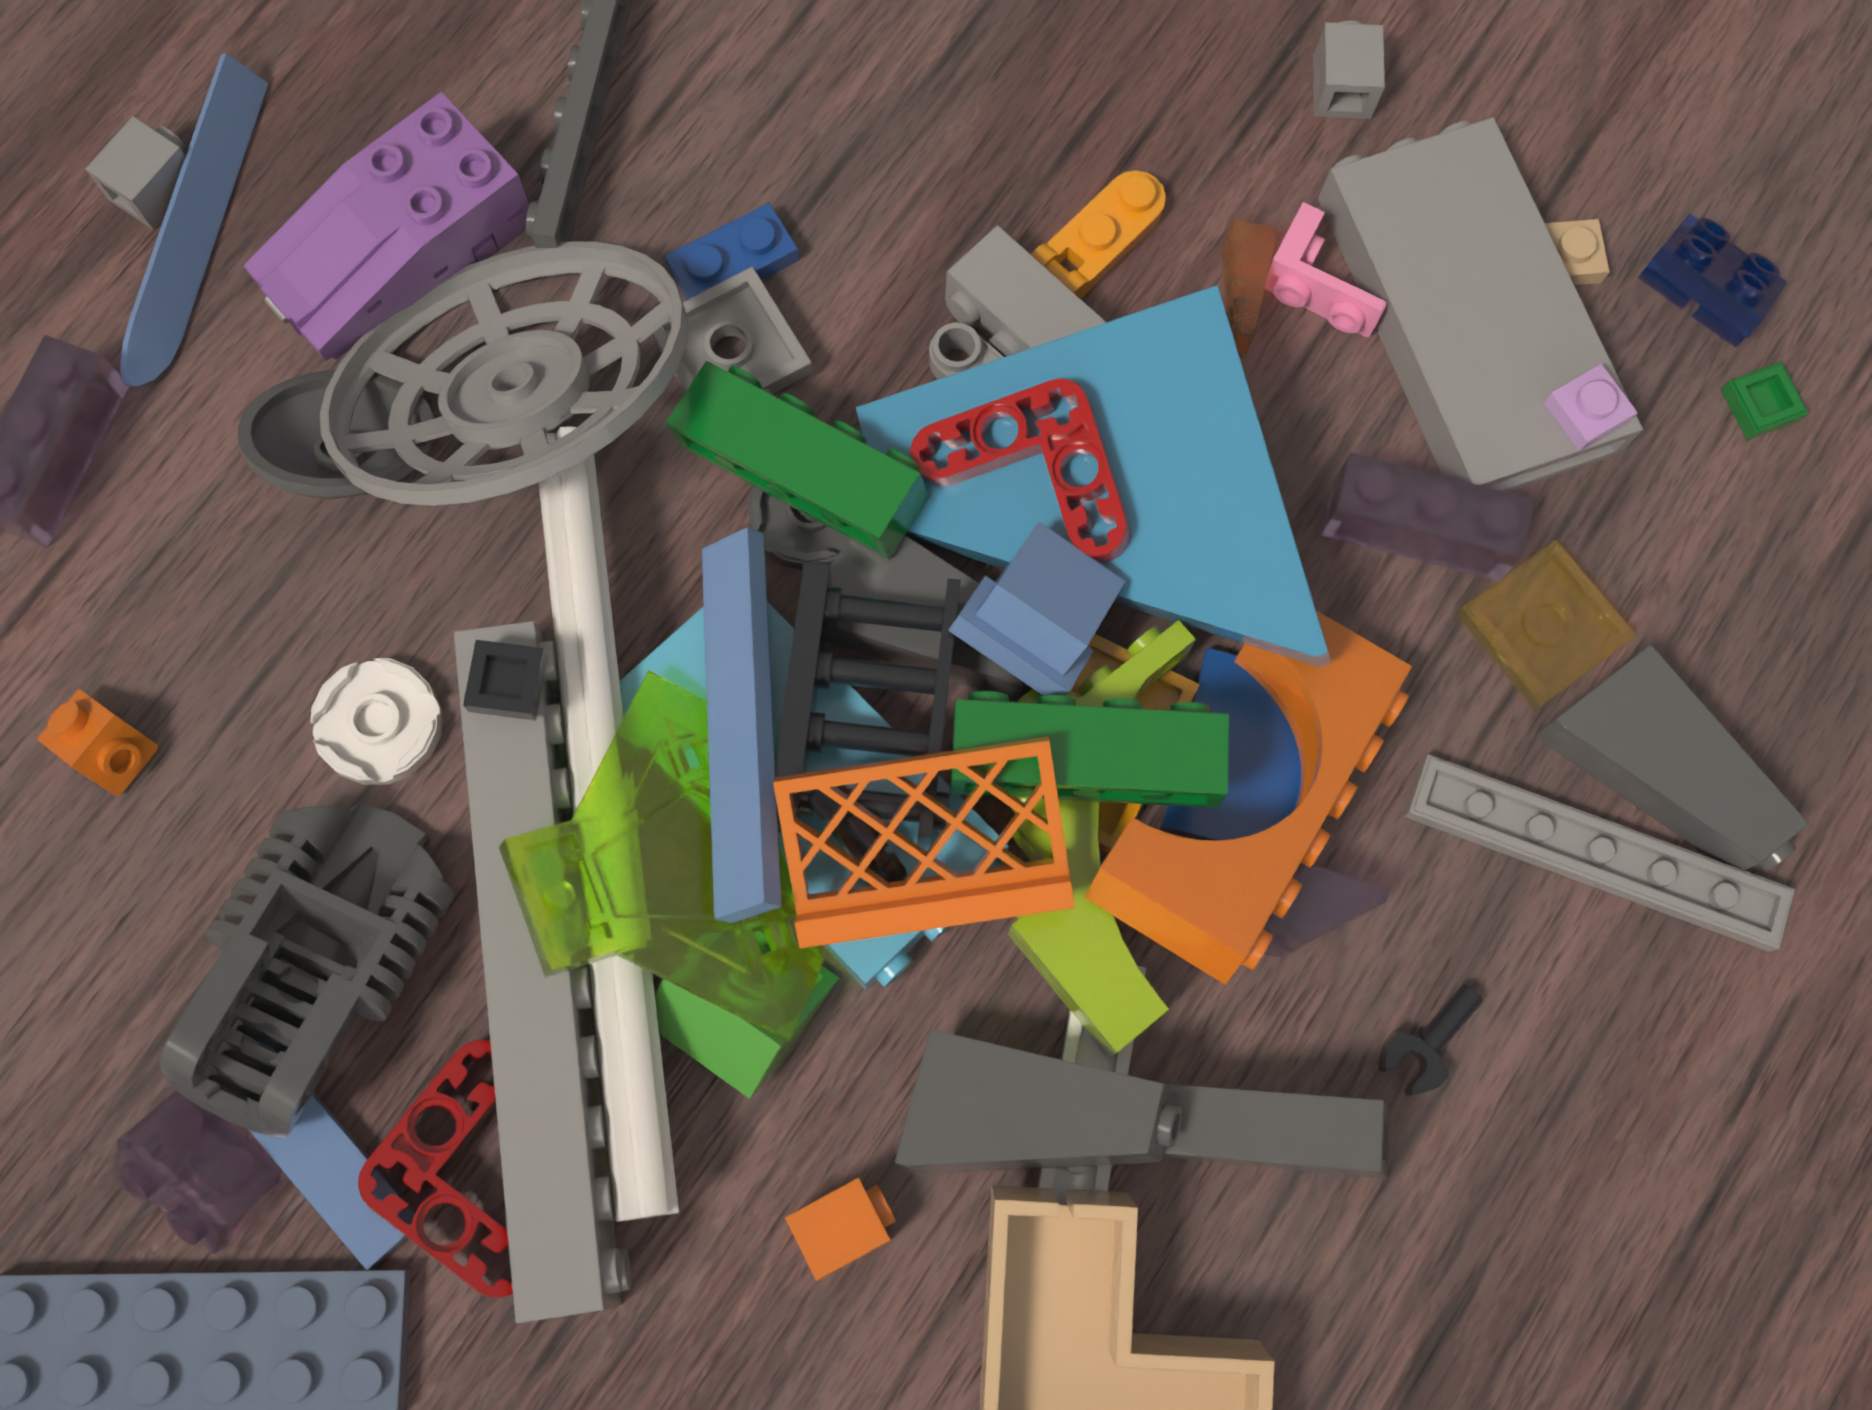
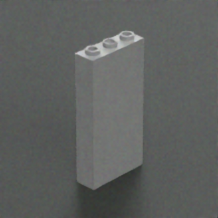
(1474, 301)

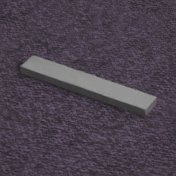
(1600, 853)

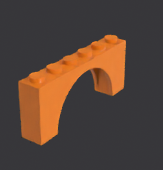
(1216, 896)

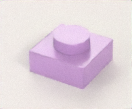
(1590, 407)

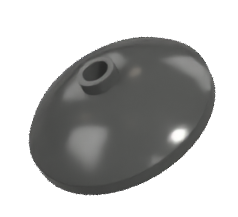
(285, 443)

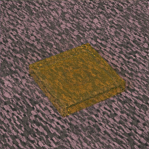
(1545, 624)

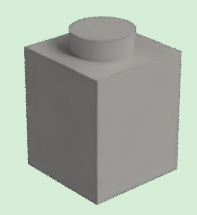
(1348, 70)
(140, 170)

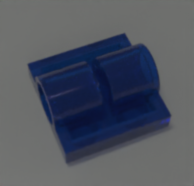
(1726, 282)

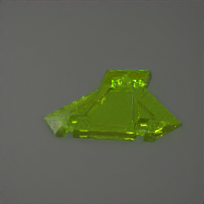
(639, 875)

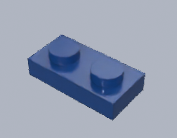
(747, 242)

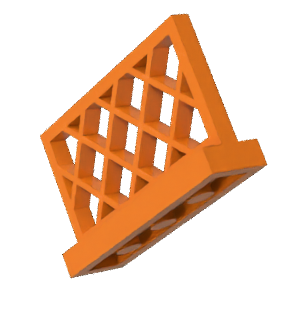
(929, 901)

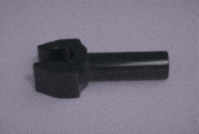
(1430, 1042)

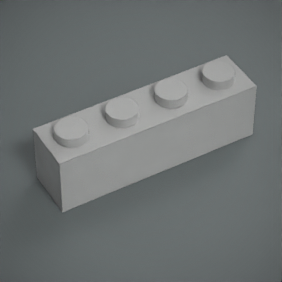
(1013, 297)

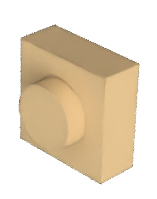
(1581, 250)

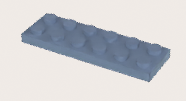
(205, 1341)

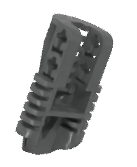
(305, 949)

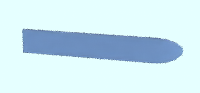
(191, 222)

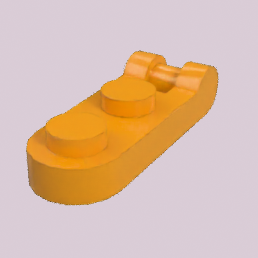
(1104, 231)

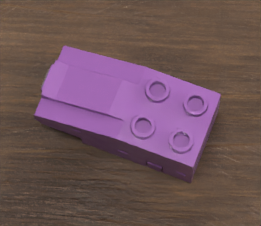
(390, 228)

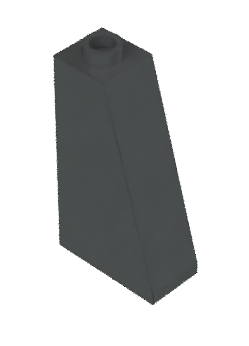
(911, 577)
(1676, 763)
(1025, 1110)
(1283, 1131)

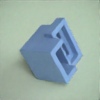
(1040, 612)

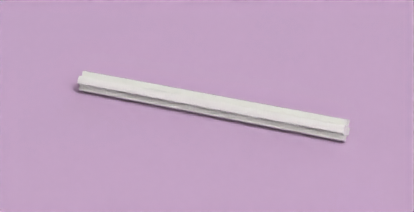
(591, 715)

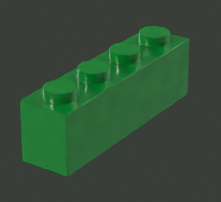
(799, 458)
(1101, 751)

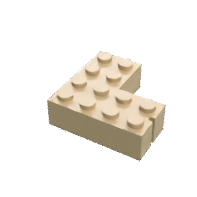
(1065, 1318)

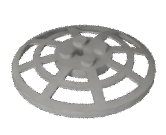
(514, 383)

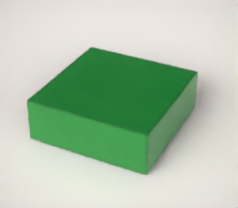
(1764, 401)

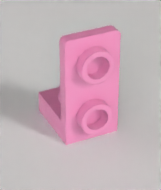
(1301, 285)

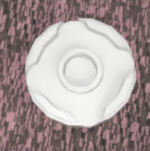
(376, 721)

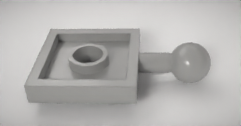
(746, 311)

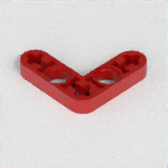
(1056, 443)
(426, 1161)

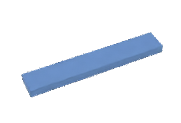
(740, 728)

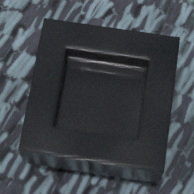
(505, 680)

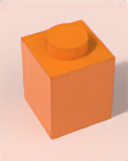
(841, 1227)

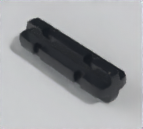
(857, 836)

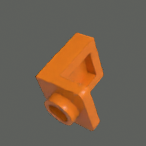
(97, 743)

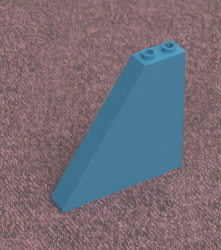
(1185, 456)

